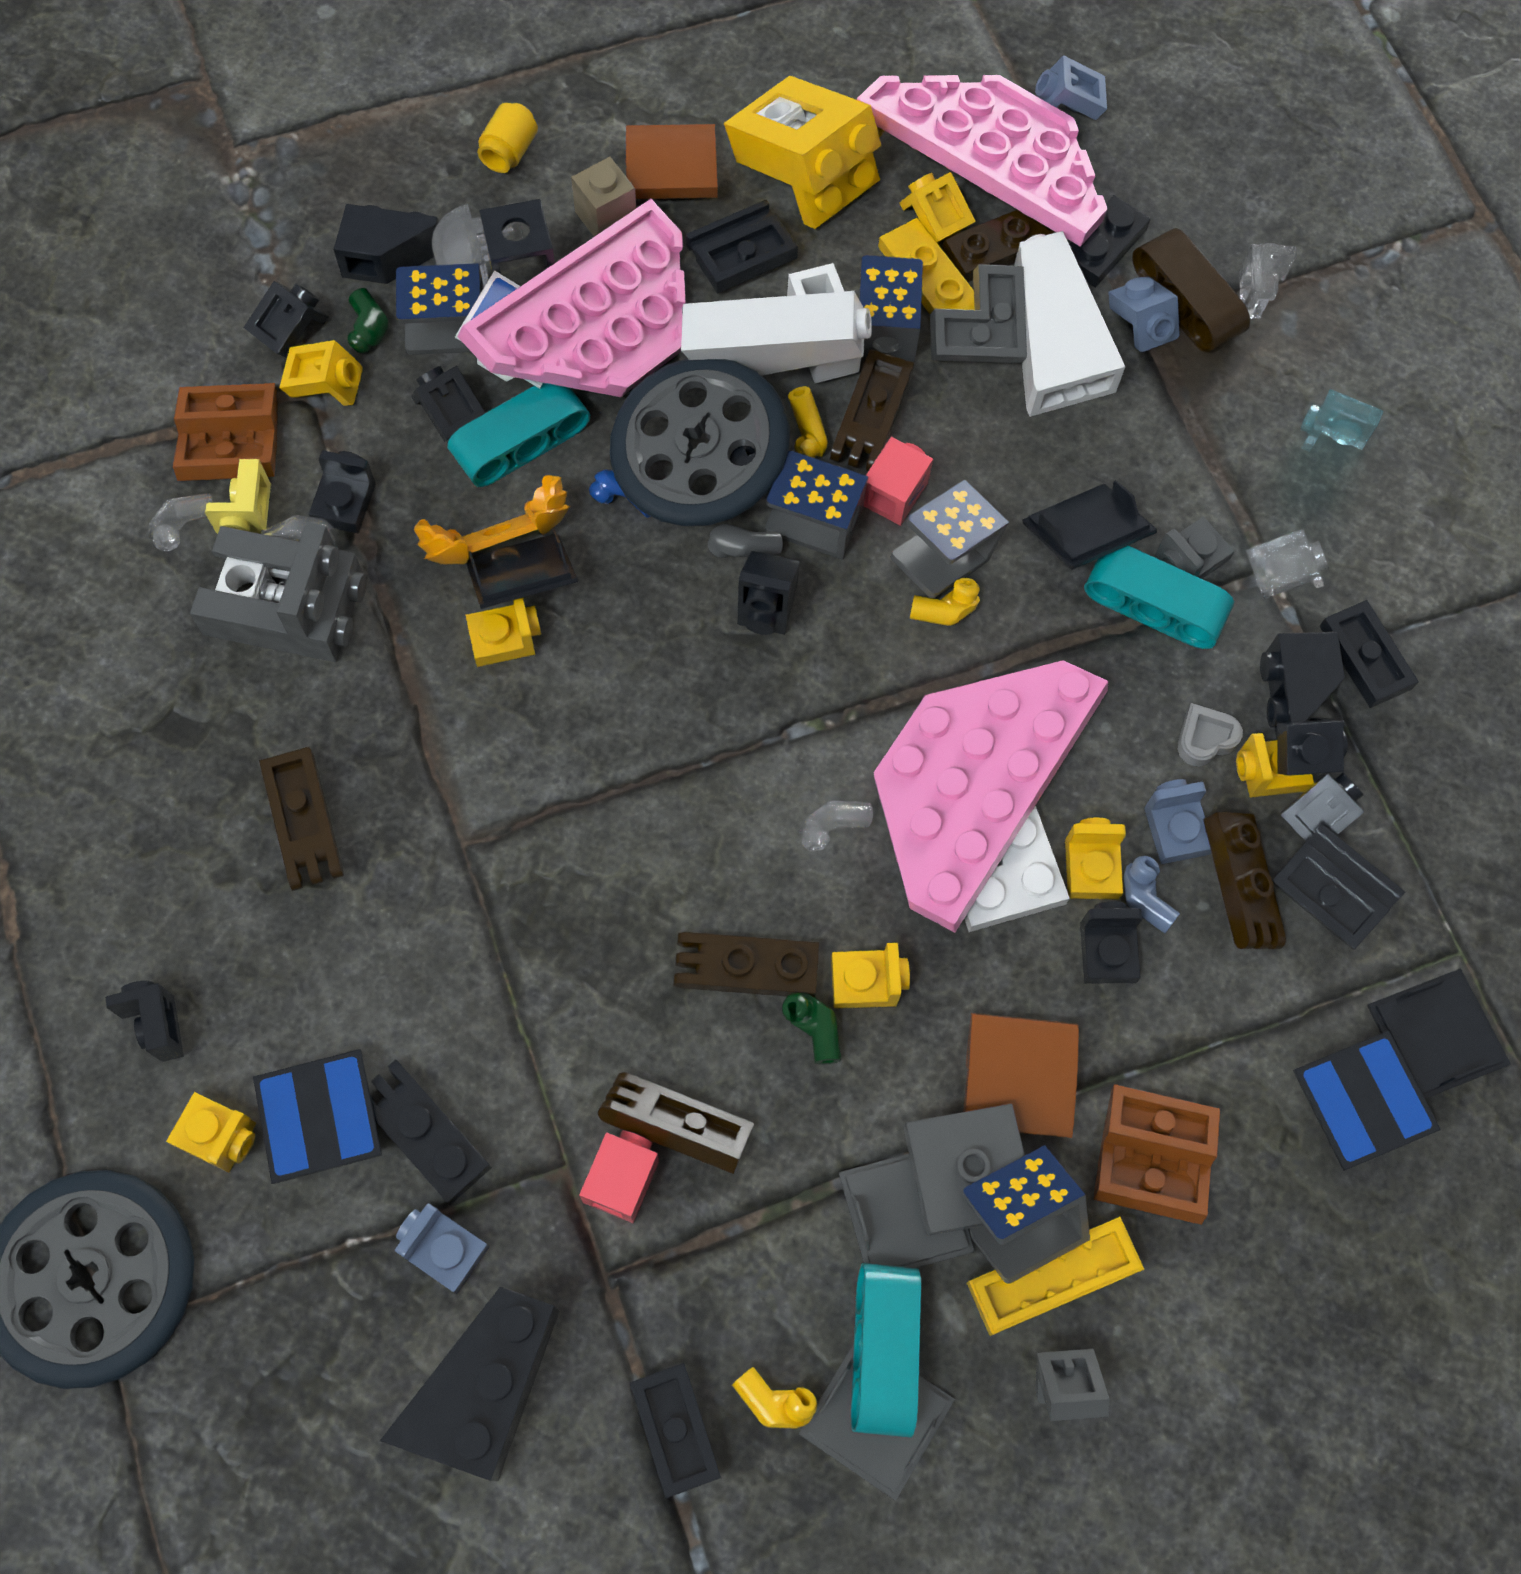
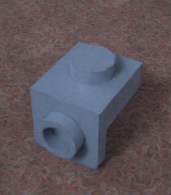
(1150, 311)

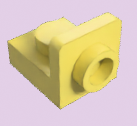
(248, 500)

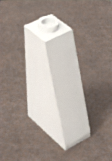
(777, 331)
(1066, 336)

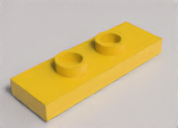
(941, 281)
(1087, 1268)

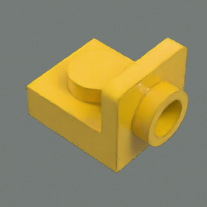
(939, 205)
(321, 369)
(503, 633)
(1258, 767)
(1094, 859)
(869, 977)
(213, 1133)

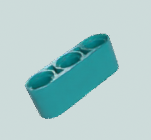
(517, 432)
(1160, 596)
(886, 1350)

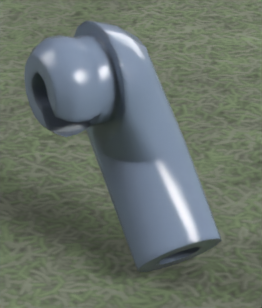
(1142, 893)

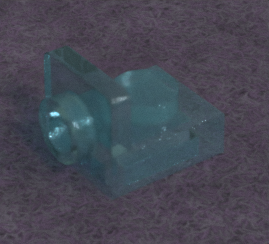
(1342, 419)

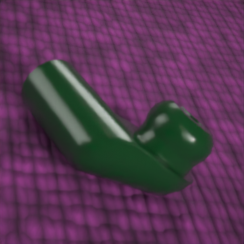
(370, 322)
(816, 1021)

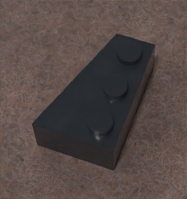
(479, 1389)

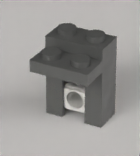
(298, 593)

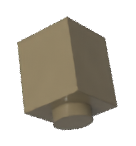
(602, 195)

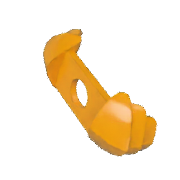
(541, 513)

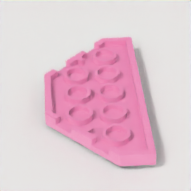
(999, 142)
(595, 315)
(972, 775)

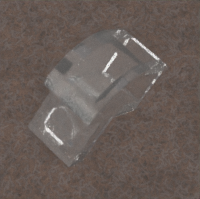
(462, 240)

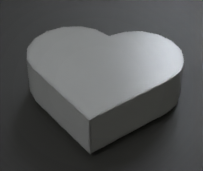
(1207, 734)

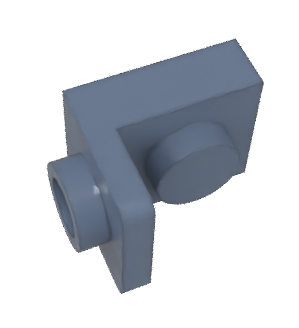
(1073, 86)
(1177, 821)
(439, 1247)

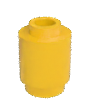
(507, 137)

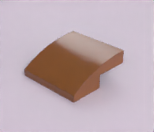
(672, 161)
(221, 427)
(1024, 1066)
(1157, 1154)

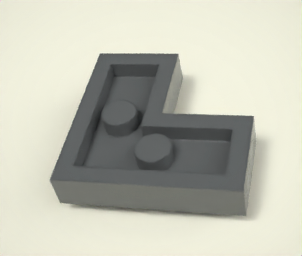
(990, 331)

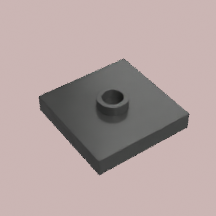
(955, 1153)

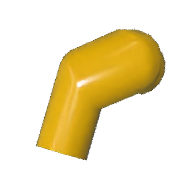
(813, 437)
(951, 607)
(775, 1407)

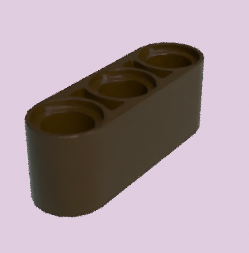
(1206, 303)

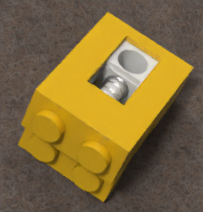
(810, 141)

